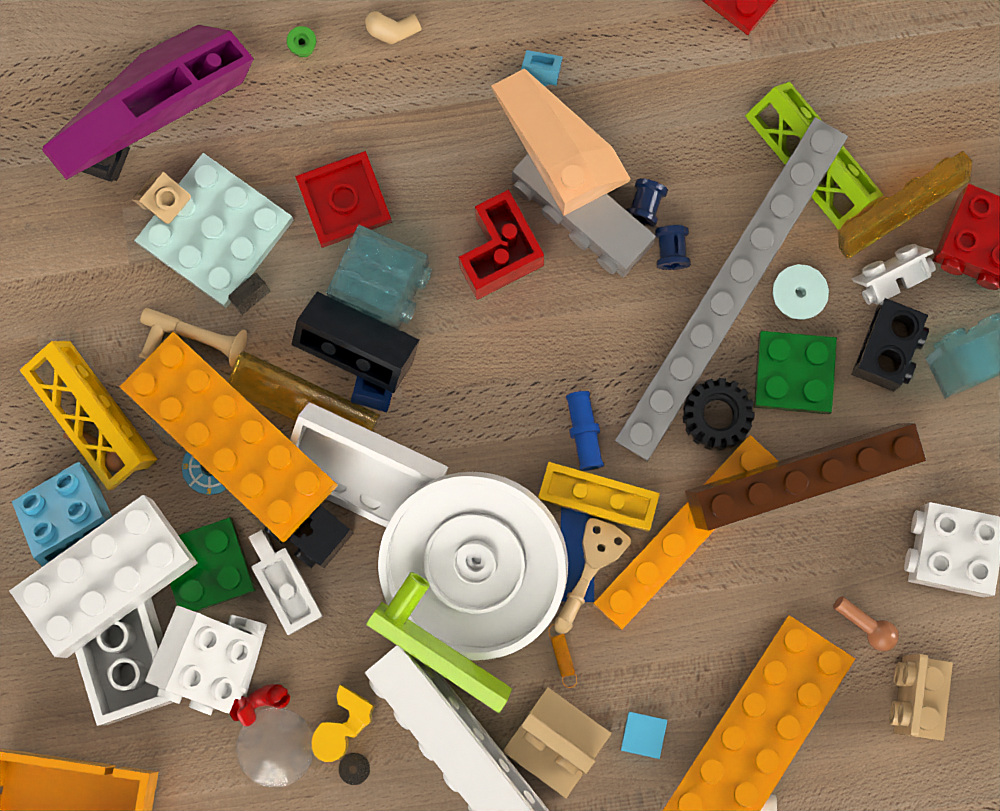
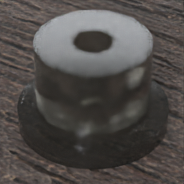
(360, 763)

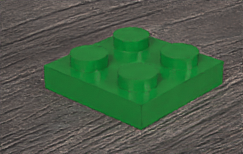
(795, 372)
(219, 571)

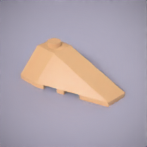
(562, 146)

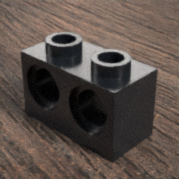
(883, 341)

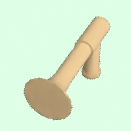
(162, 323)

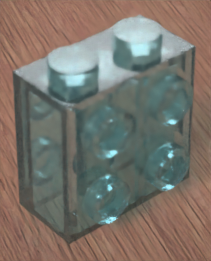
(380, 277)

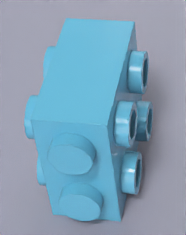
(61, 512)

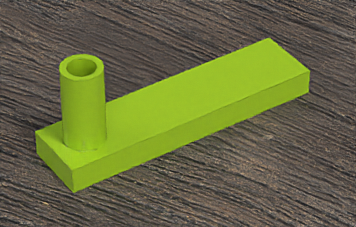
(394, 625)

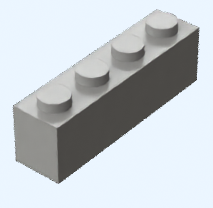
(599, 225)

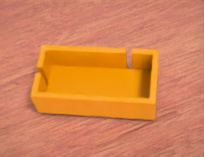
(69, 784)

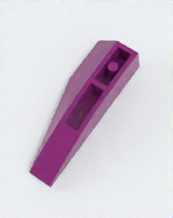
(150, 95)

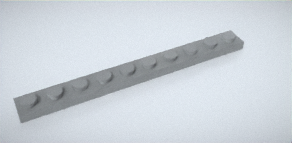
(731, 289)

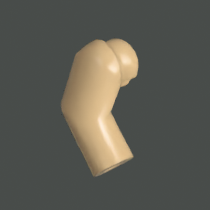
(390, 30)

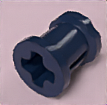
(647, 201)
(672, 247)

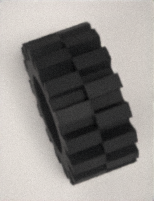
(722, 391)

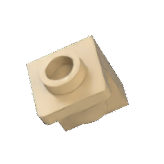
(162, 196)

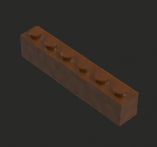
(805, 476)

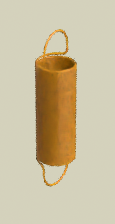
(562, 656)

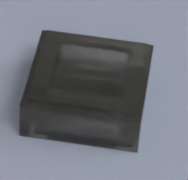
(248, 293)

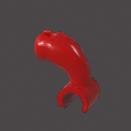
(268, 695)

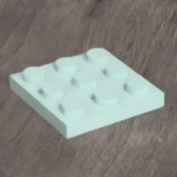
(218, 232)

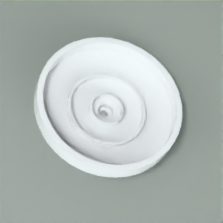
(488, 558)

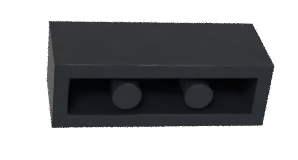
(355, 342)

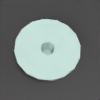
(800, 292)

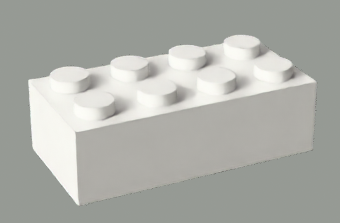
(103, 577)
(118, 665)

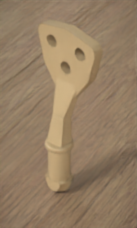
(593, 562)

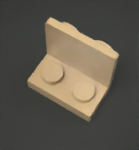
(921, 697)

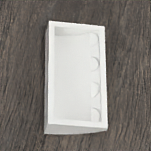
(368, 468)

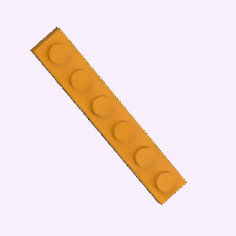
(671, 546)

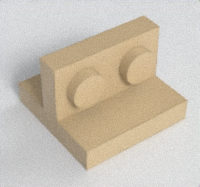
(557, 742)

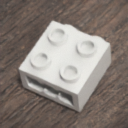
(954, 550)
(201, 661)

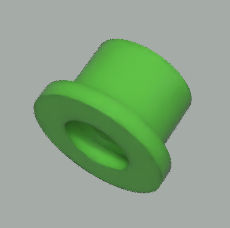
(299, 36)

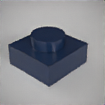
(370, 395)

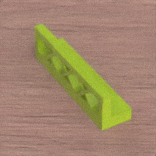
(843, 170)

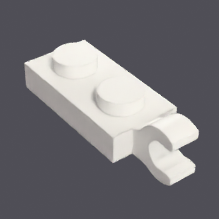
(284, 585)

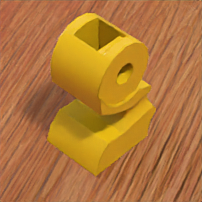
(331, 738)

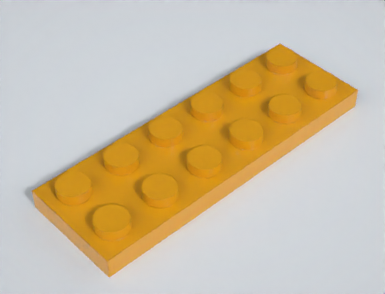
(228, 436)
(764, 723)

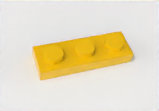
(598, 496)

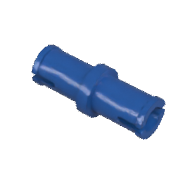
(584, 431)

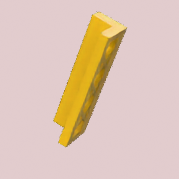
(98, 404)

